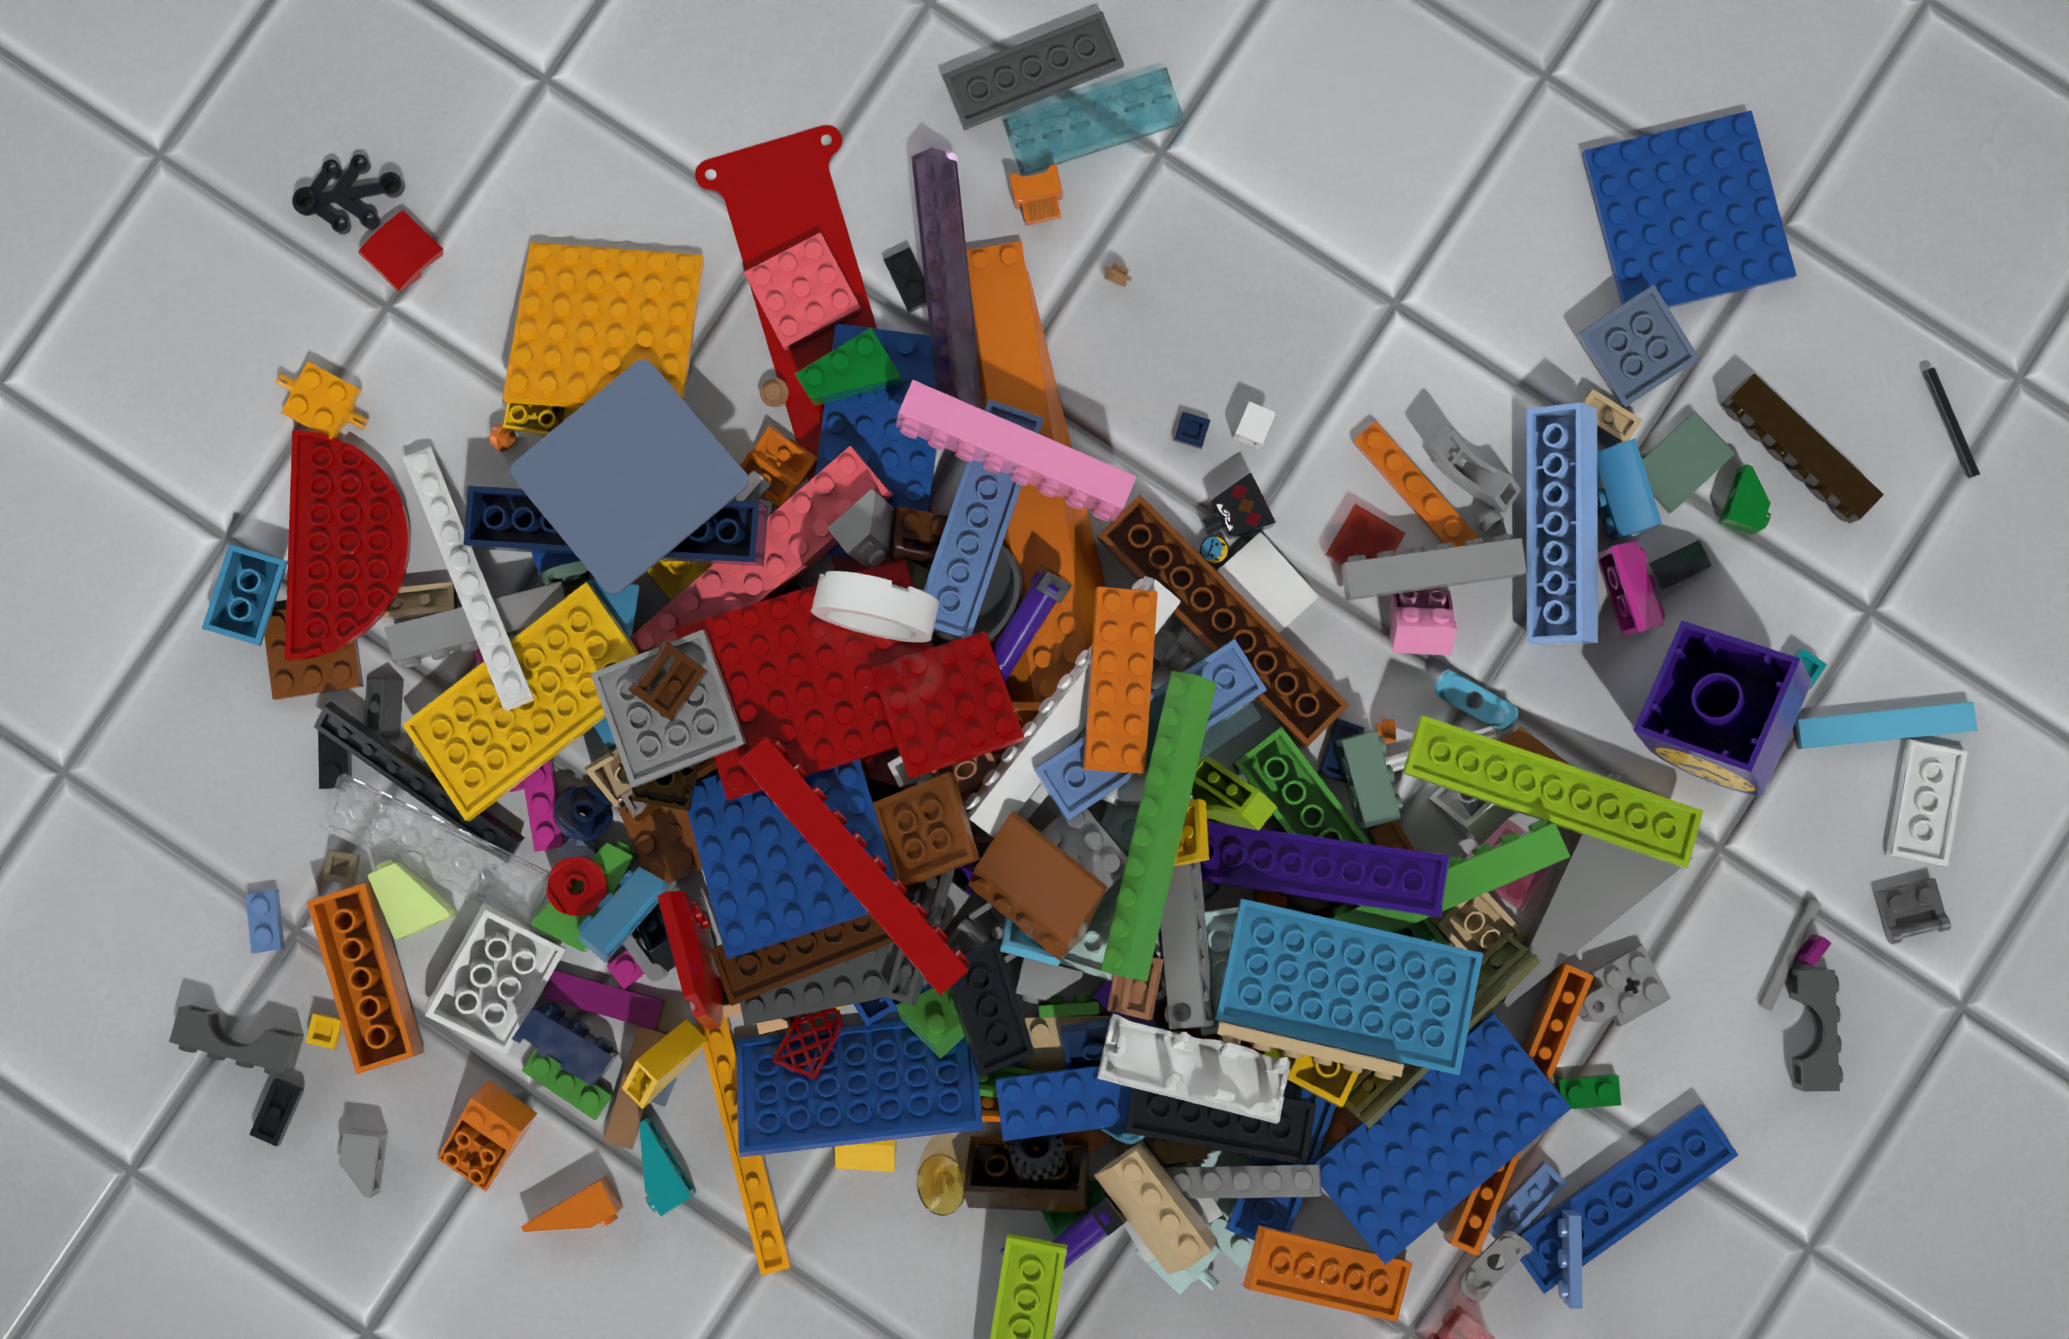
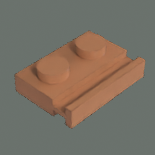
(1136, 996)

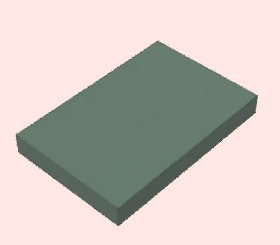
(1684, 461)

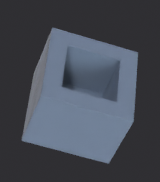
(579, 848)

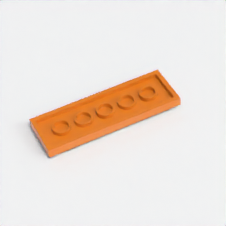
(1120, 680)
(1326, 1274)

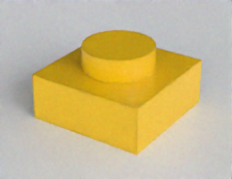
(324, 1031)

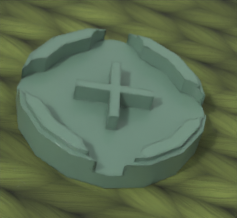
(568, 574)

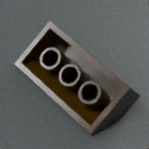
(995, 1184)

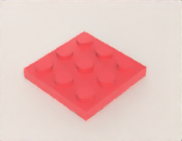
(802, 291)

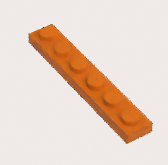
(1413, 486)

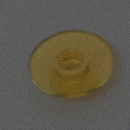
(934, 1192)

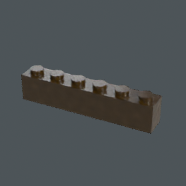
(1801, 449)

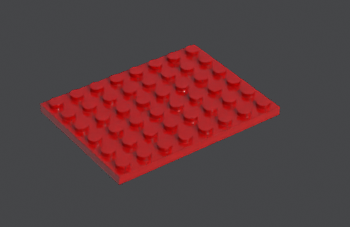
(802, 681)

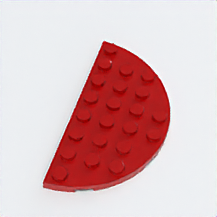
(343, 545)

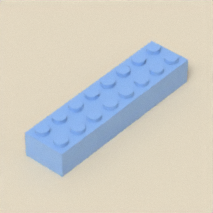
(1562, 525)

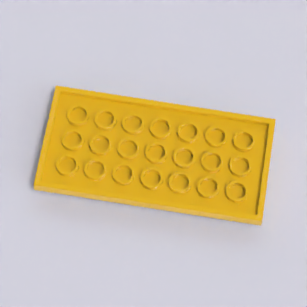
(488, 751)

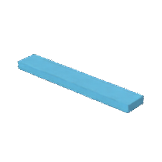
(1886, 725)

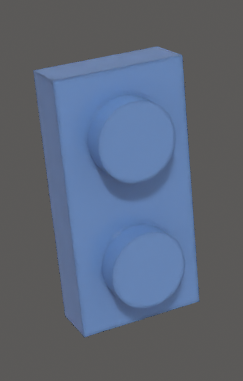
(265, 921)

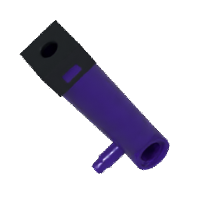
(1028, 618)
(1089, 1230)

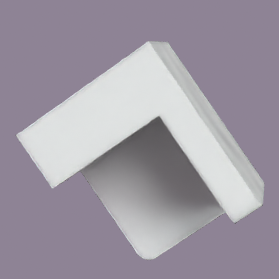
(1254, 425)

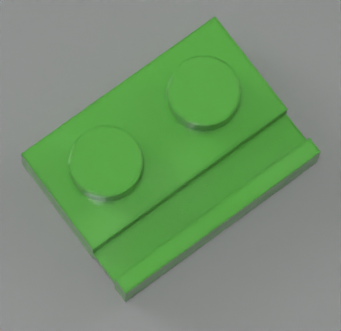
(1081, 1005)

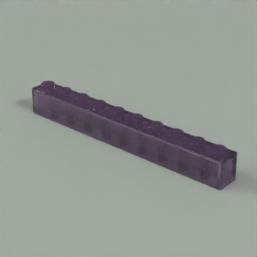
(947, 276)

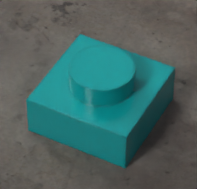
(1812, 664)

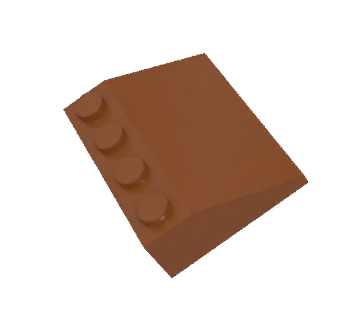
(1037, 886)

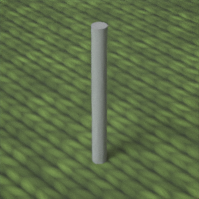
(1790, 954)

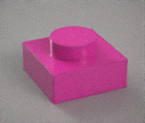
(625, 970)

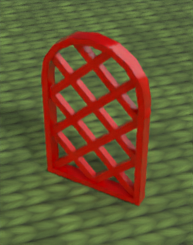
(822, 1058)

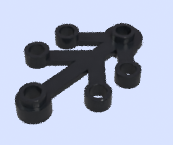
(344, 194)

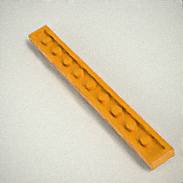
(751, 1170)

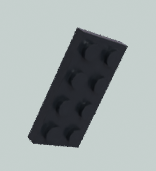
(990, 1011)

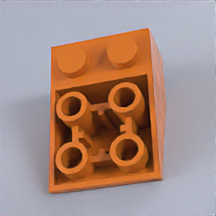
(486, 1135)

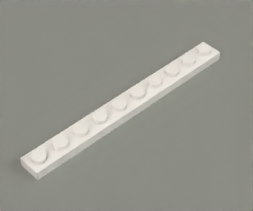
(468, 580)

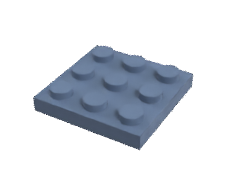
(1638, 346)

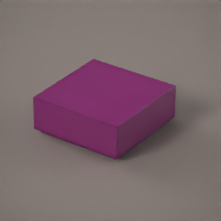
(1813, 950)

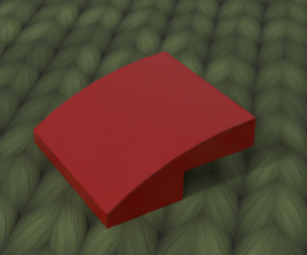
(400, 251)

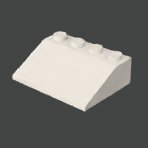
(494, 979)

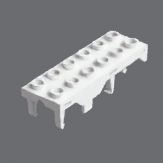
(1194, 1069)

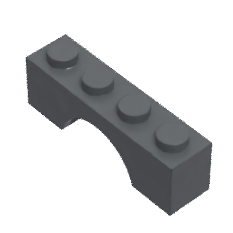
(202, 1030)
(1819, 1064)

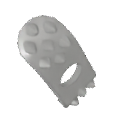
(1481, 1277)

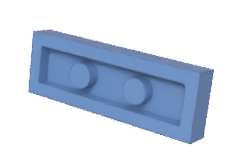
(1527, 1200)
(1570, 1259)

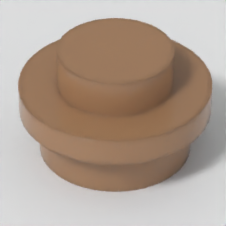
(1117, 274)
(774, 392)

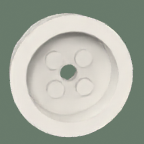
(875, 606)

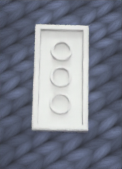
(1926, 802)

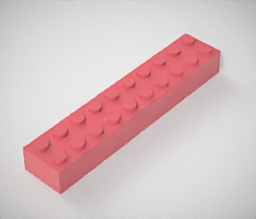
(794, 543)

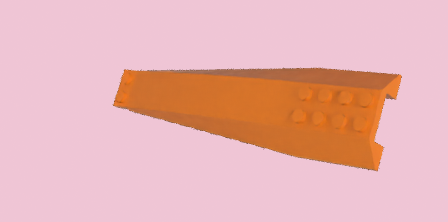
(1041, 529)

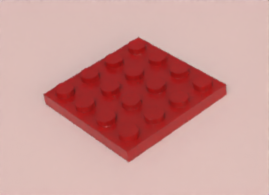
(947, 704)

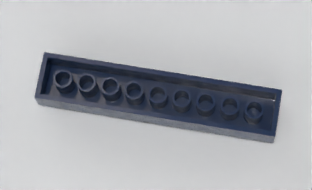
(511, 522)

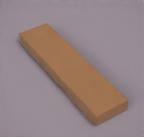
(626, 1113)

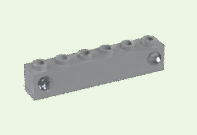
(1186, 952)

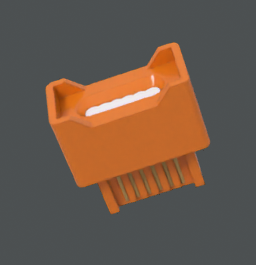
(1037, 195)

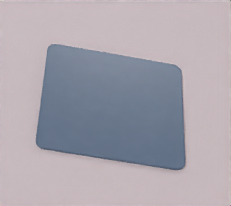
(629, 476)

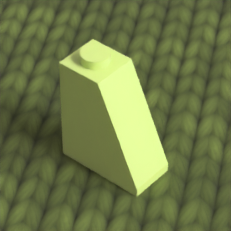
(407, 900)

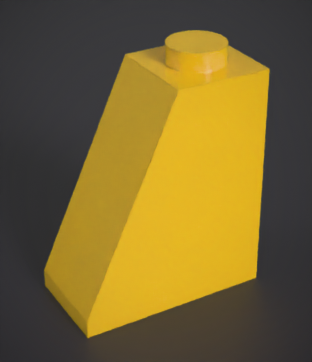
(663, 1063)

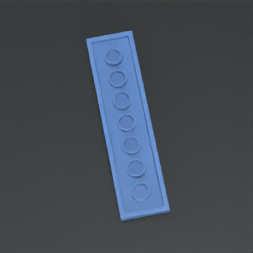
(974, 536)
(1078, 789)

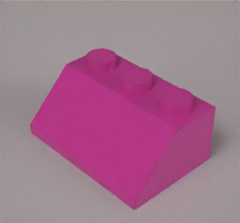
(1630, 588)

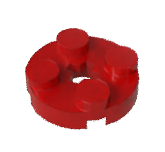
(560, 882)

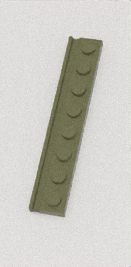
(1499, 973)

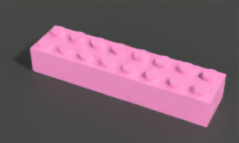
(1014, 451)

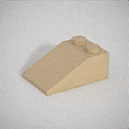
(1476, 924)

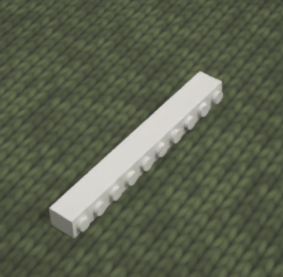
(1048, 734)

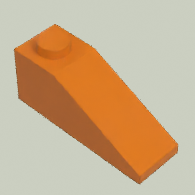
(582, 1210)

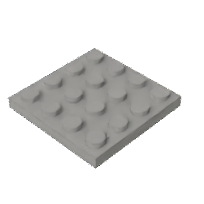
(648, 740)

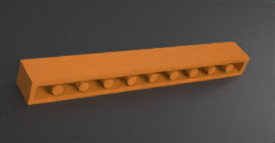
(1544, 1046)

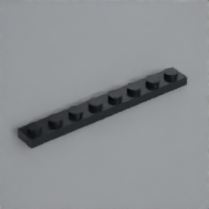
(410, 776)

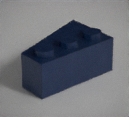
(567, 1043)

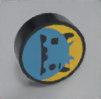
(1214, 549)

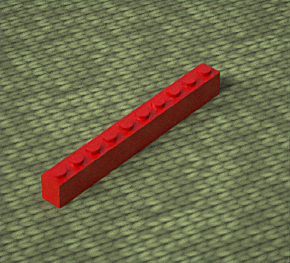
(854, 866)

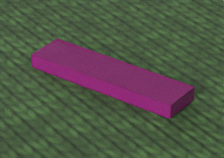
(604, 999)

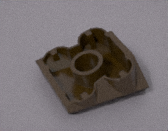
(669, 791)

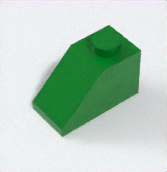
(1746, 503)

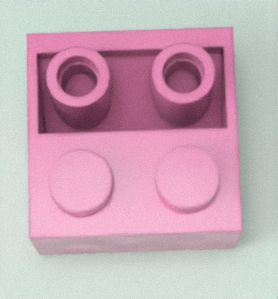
(1422, 622)

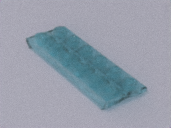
(1093, 121)

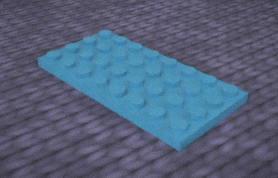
(1349, 986)

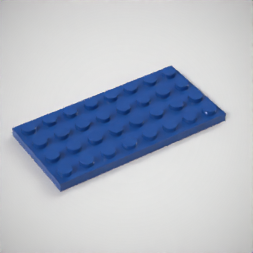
(870, 422)
(870, 1089)
(1440, 1141)

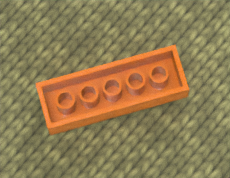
(365, 978)

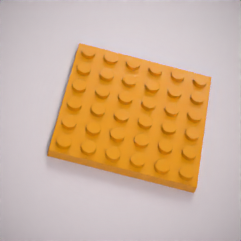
(596, 314)

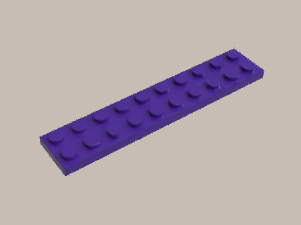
(1326, 869)

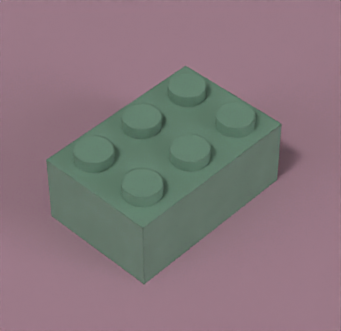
(1368, 779)

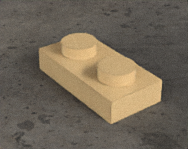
(1612, 418)

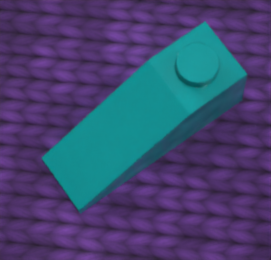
(663, 1176)

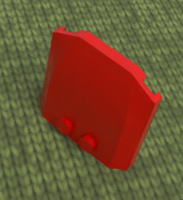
(691, 945)

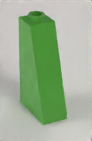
(616, 862)

